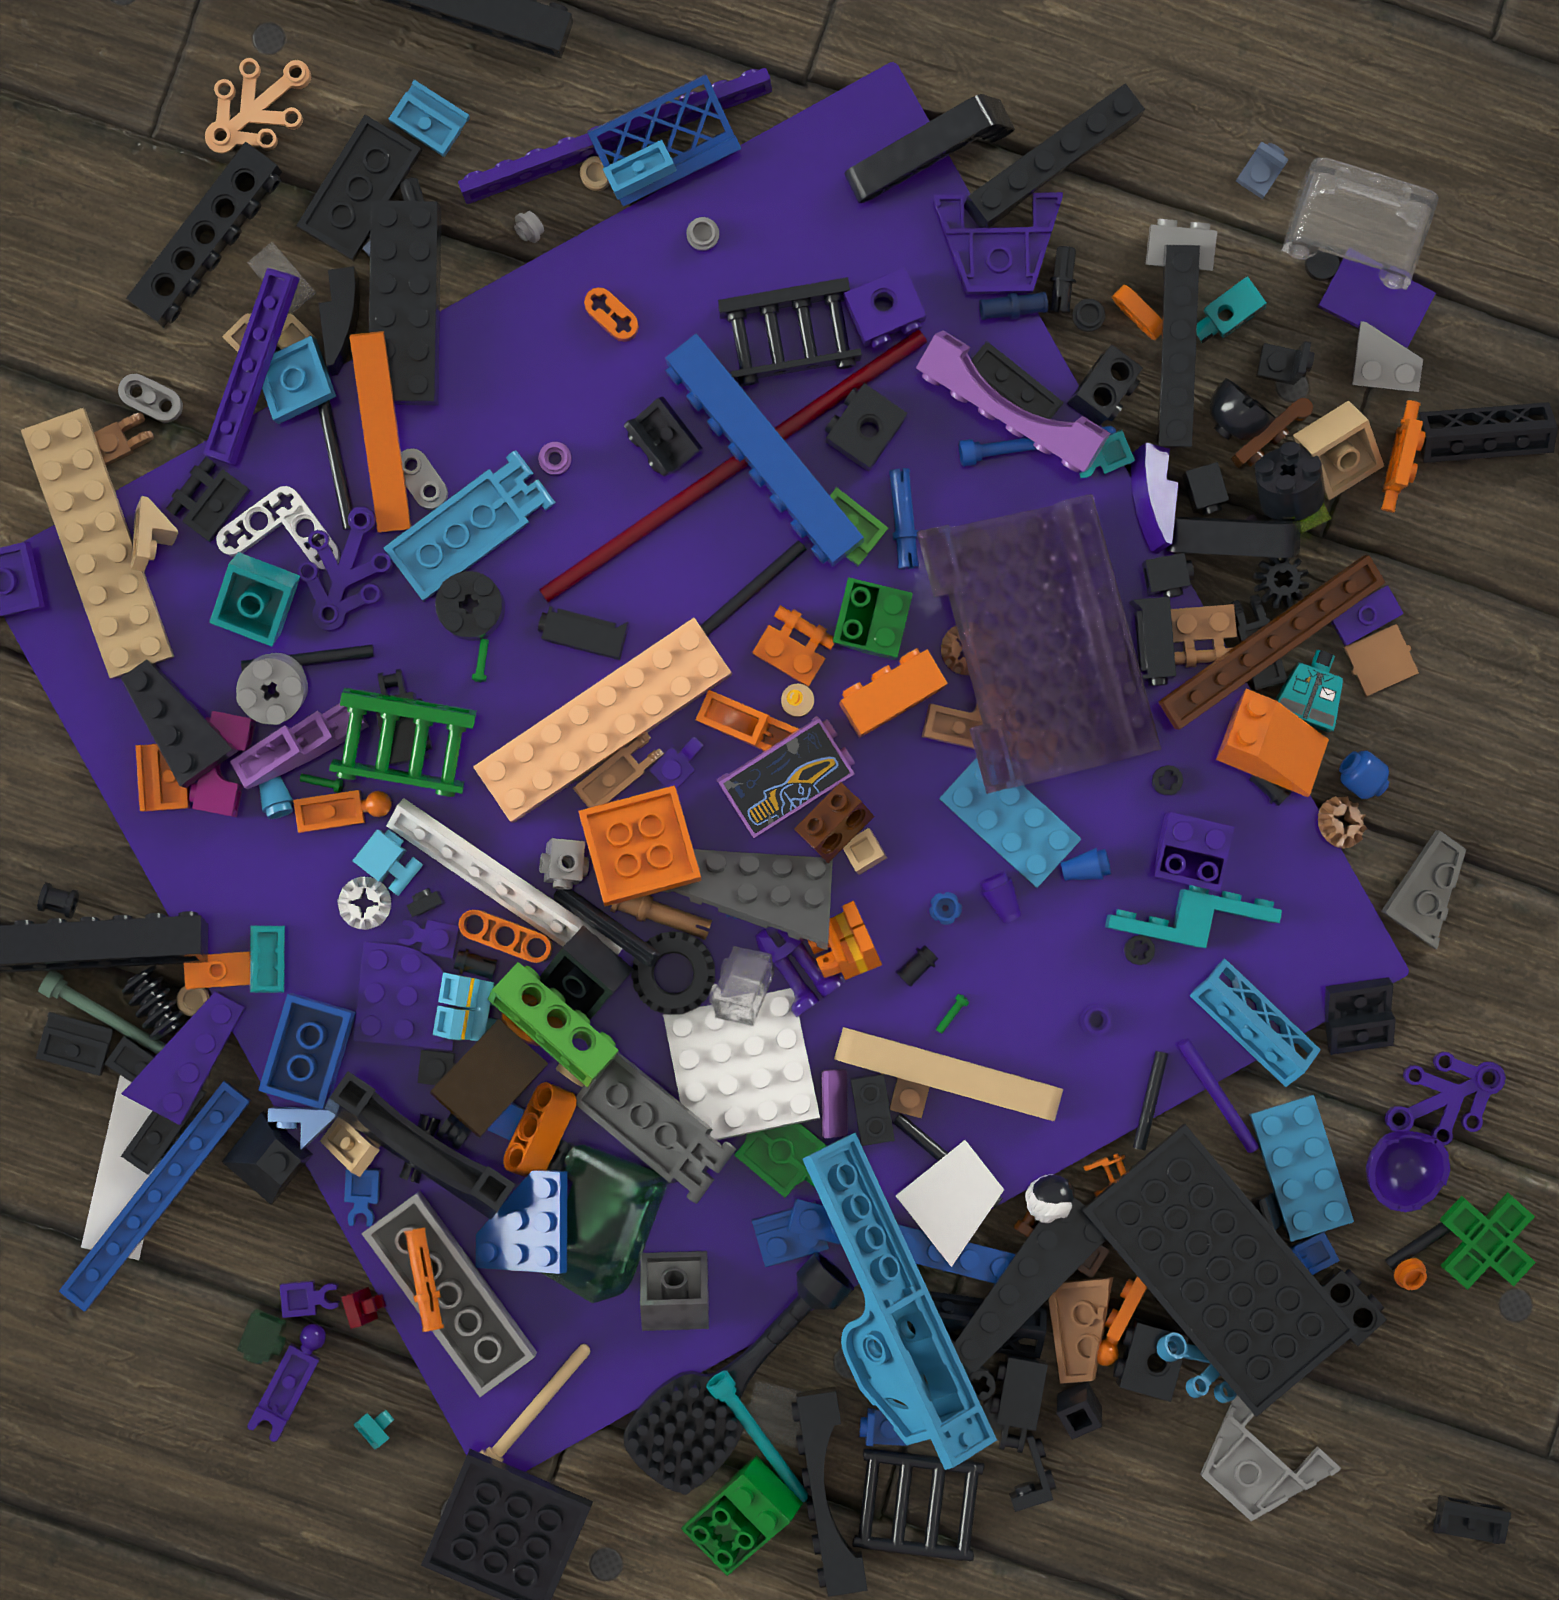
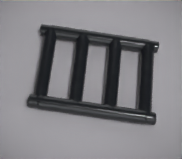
(897, 1543)

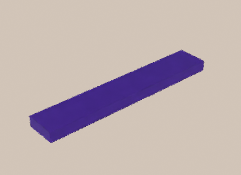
(251, 366)

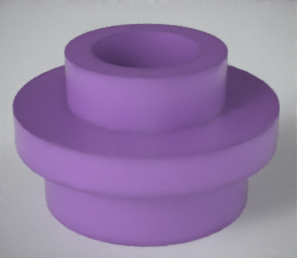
(549, 449)

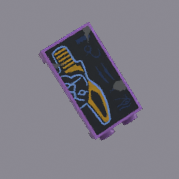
(787, 776)

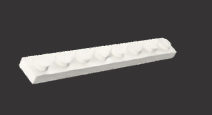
(488, 875)

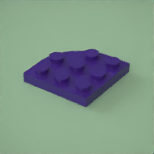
(398, 997)

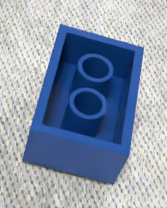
(307, 1051)

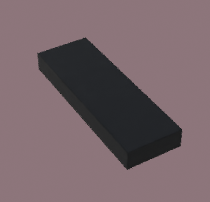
(1015, 383)

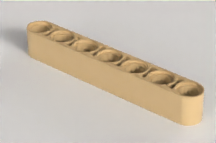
(948, 1074)

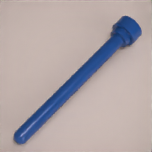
(971, 451)

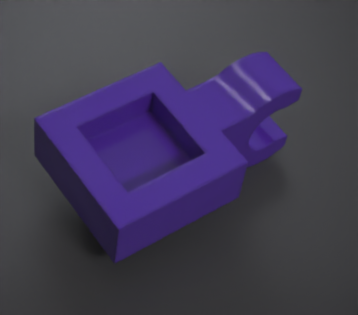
(674, 767)

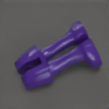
(804, 996)

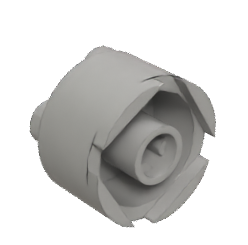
(290, 688)

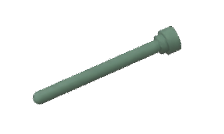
(55, 986)

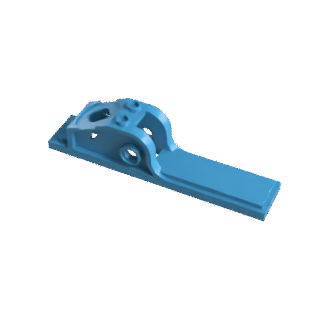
(894, 1294)

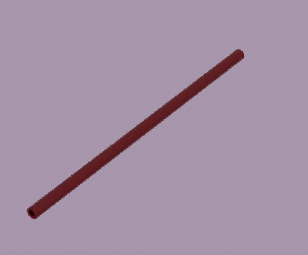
(729, 468)

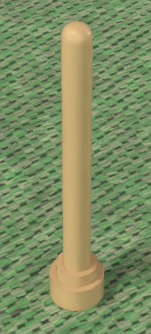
(538, 1403)

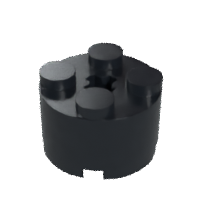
(1290, 482)
(456, 592)

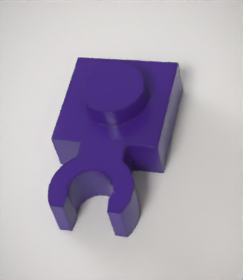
(436, 938)
(302, 1298)

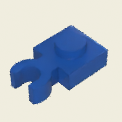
(362, 1192)

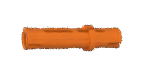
(424, 1282)

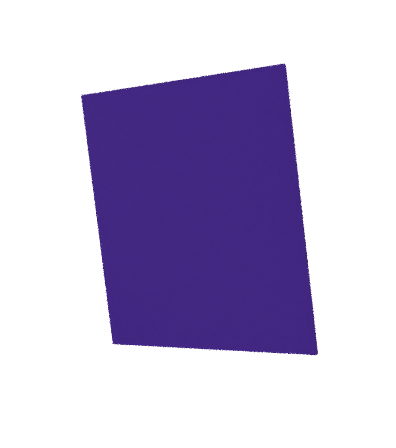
(535, 370)

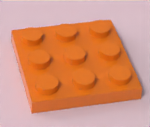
(639, 845)

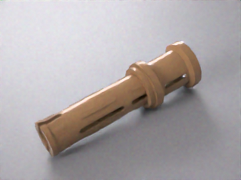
(646, 908)

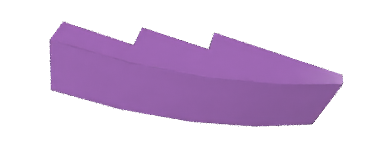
(293, 746)

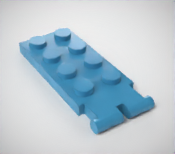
(468, 526)

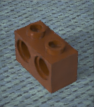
(834, 822)

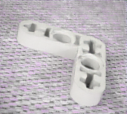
(288, 518)

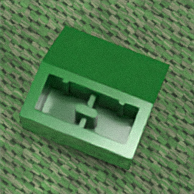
(872, 618)

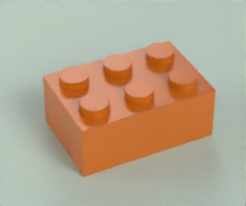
(892, 692)

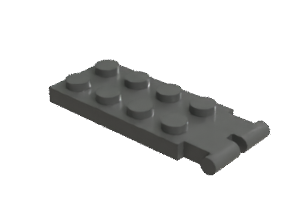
(654, 1126)

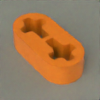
(616, 308)
(1138, 311)

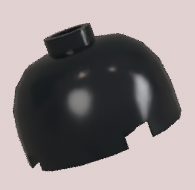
(1238, 412)

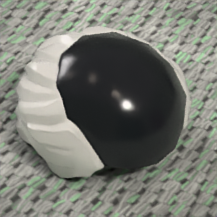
(1050, 1198)

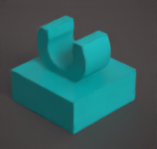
(373, 1429)

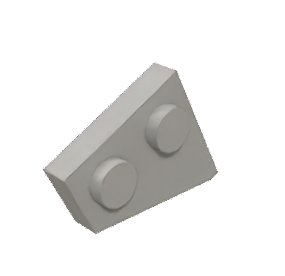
(1385, 362)

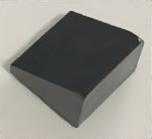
(1268, 1209)

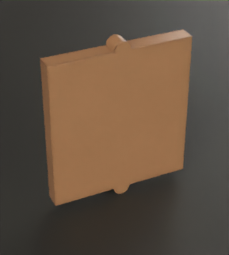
(1381, 660)

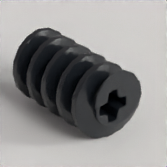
(153, 1004)

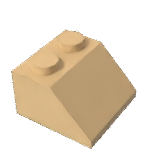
(1344, 446)

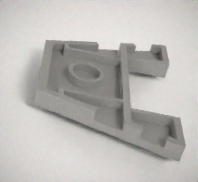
(1251, 1473)

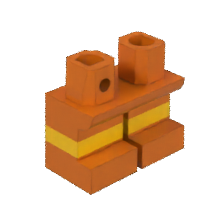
(850, 945)

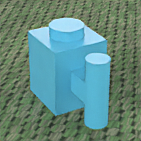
(382, 857)

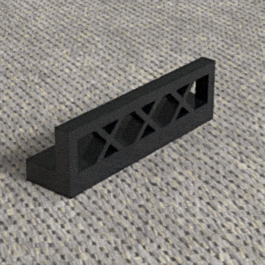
(1489, 437)
(958, 1310)

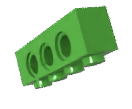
(584, 1064)

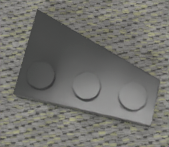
(1424, 892)

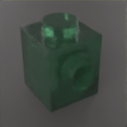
(262, 1337)

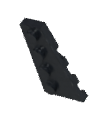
(182, 734)

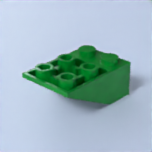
(742, 1516)

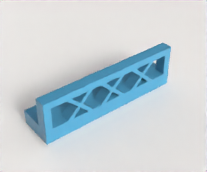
(1253, 1027)

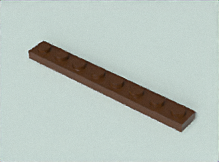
(1271, 642)

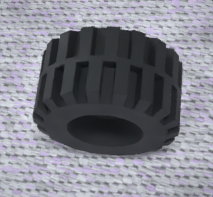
(694, 994)

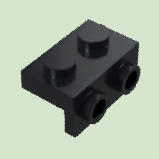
(662, 437)

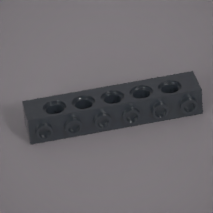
(205, 216)

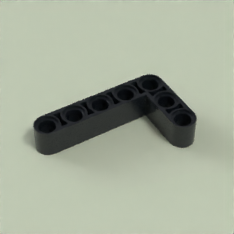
(974, 119)

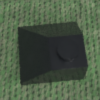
(267, 1158)

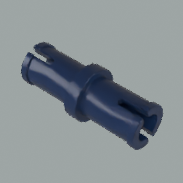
(1013, 305)

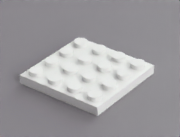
(743, 1074)

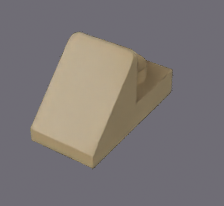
(150, 529)
(350, 1146)

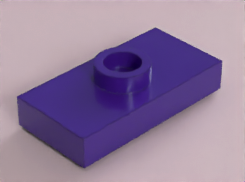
(1367, 615)

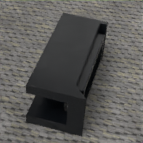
(583, 632)
(1155, 640)

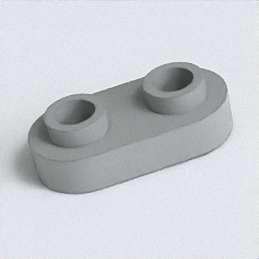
(151, 399)
(421, 478)

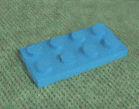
(1012, 824)
(1301, 1168)

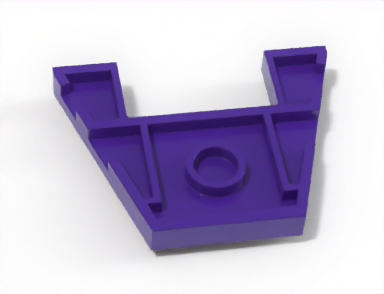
(998, 258)

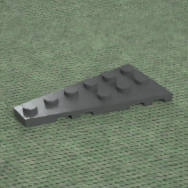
(767, 890)

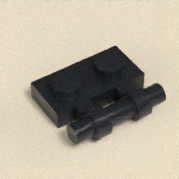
(216, 503)

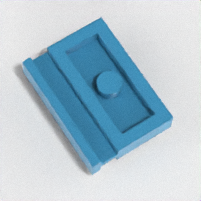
(429, 118)

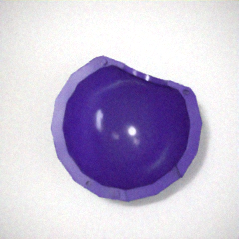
(1407, 1170)

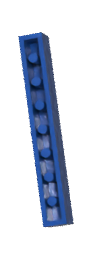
(764, 450)

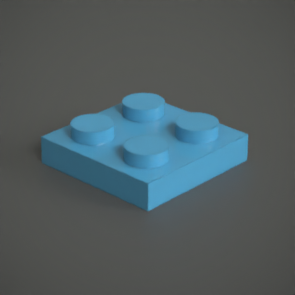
(297, 380)

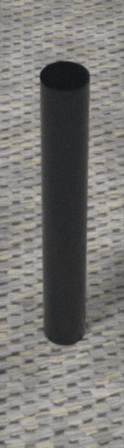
(1150, 1100)
(1417, 1245)

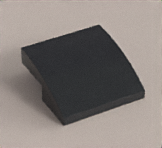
(1359, 1015)

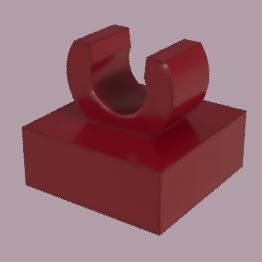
(362, 1307)

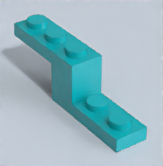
(1193, 916)

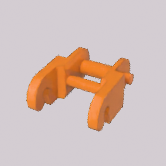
(1105, 1163)

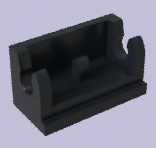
(1471, 1520)

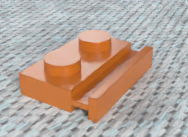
(156, 782)

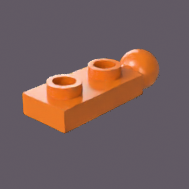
(339, 809)
(1118, 1320)

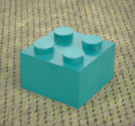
(254, 599)

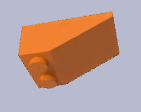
(1272, 743)

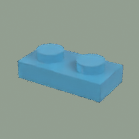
(639, 169)

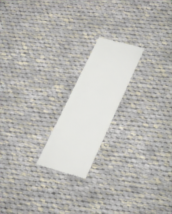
(116, 1177)

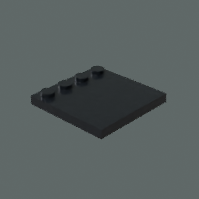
(506, 1531)

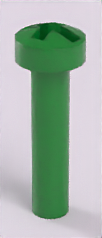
(479, 676)
(336, 785)
(961, 1001)

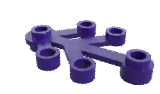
(342, 573)
(1450, 1095)

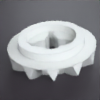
(374, 915)

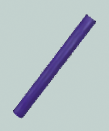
(1218, 1095)

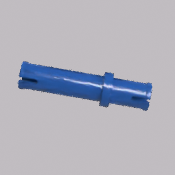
(905, 532)

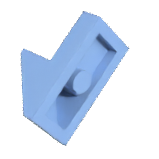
(312, 1120)

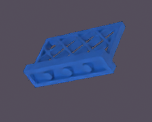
(685, 162)

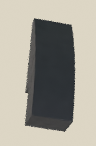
(340, 316)

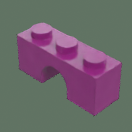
(213, 791)

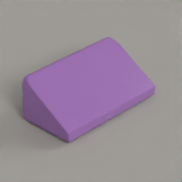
(834, 1103)

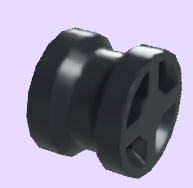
(454, 1131)

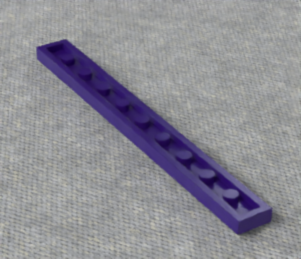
(573, 150)

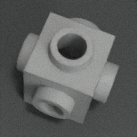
(572, 855)

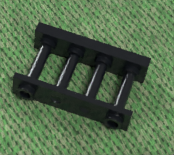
(800, 300)

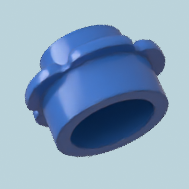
(951, 901)

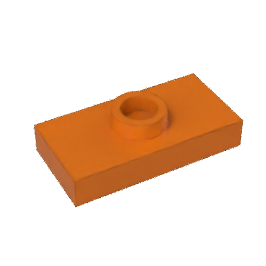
(219, 971)

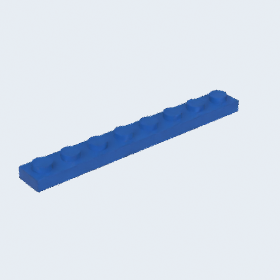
(155, 1196)
(974, 1261)

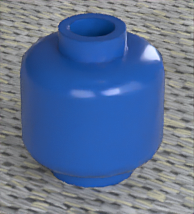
(1364, 774)

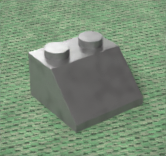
(674, 1291)

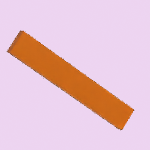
(380, 431)

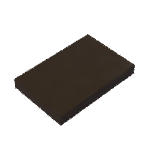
(489, 1078)

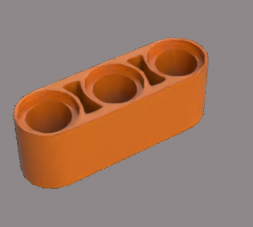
(490, 930)
(539, 1129)

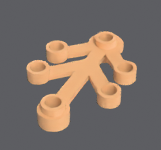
(253, 109)

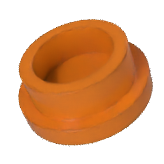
(1410, 1274)

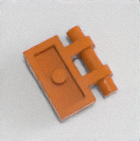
(789, 655)

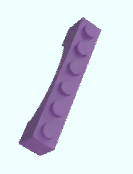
(949, 364)

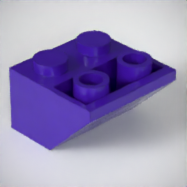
(1193, 851)

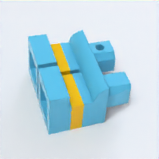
(470, 1021)

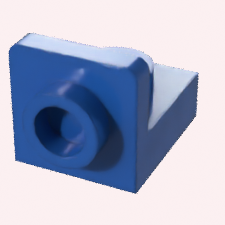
(878, 1429)

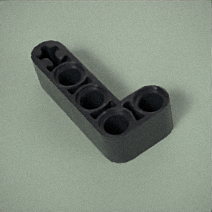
(1236, 537)

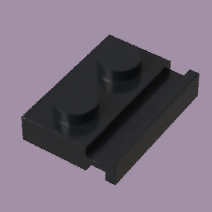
(75, 1043)

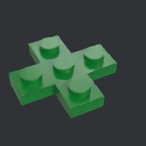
(1487, 1241)

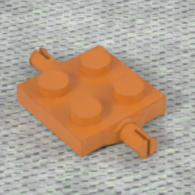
(1401, 465)

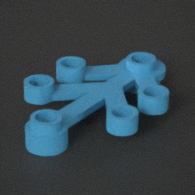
(1181, 1349)

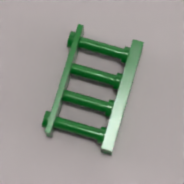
(390, 710)

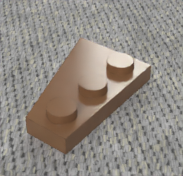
(1078, 1326)

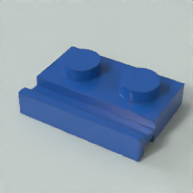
(778, 1244)

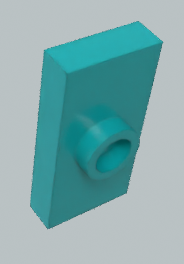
(267, 959)

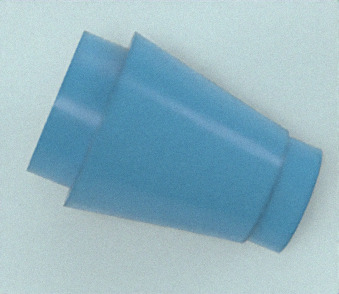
(275, 798)

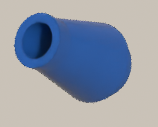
(1087, 866)

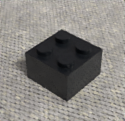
(586, 973)

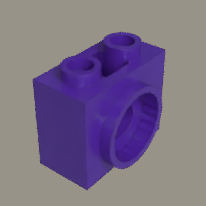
(876, 325)

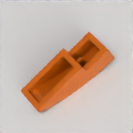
(742, 722)

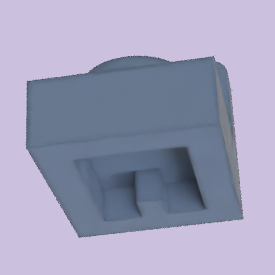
(1262, 169)

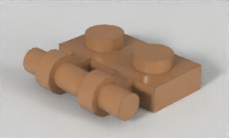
(1202, 624)

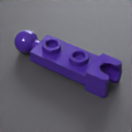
(289, 1382)

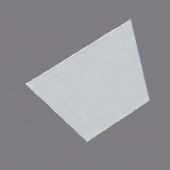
(952, 1200)

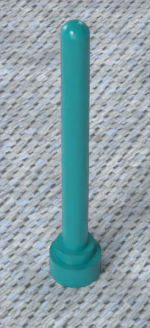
(723, 1388)

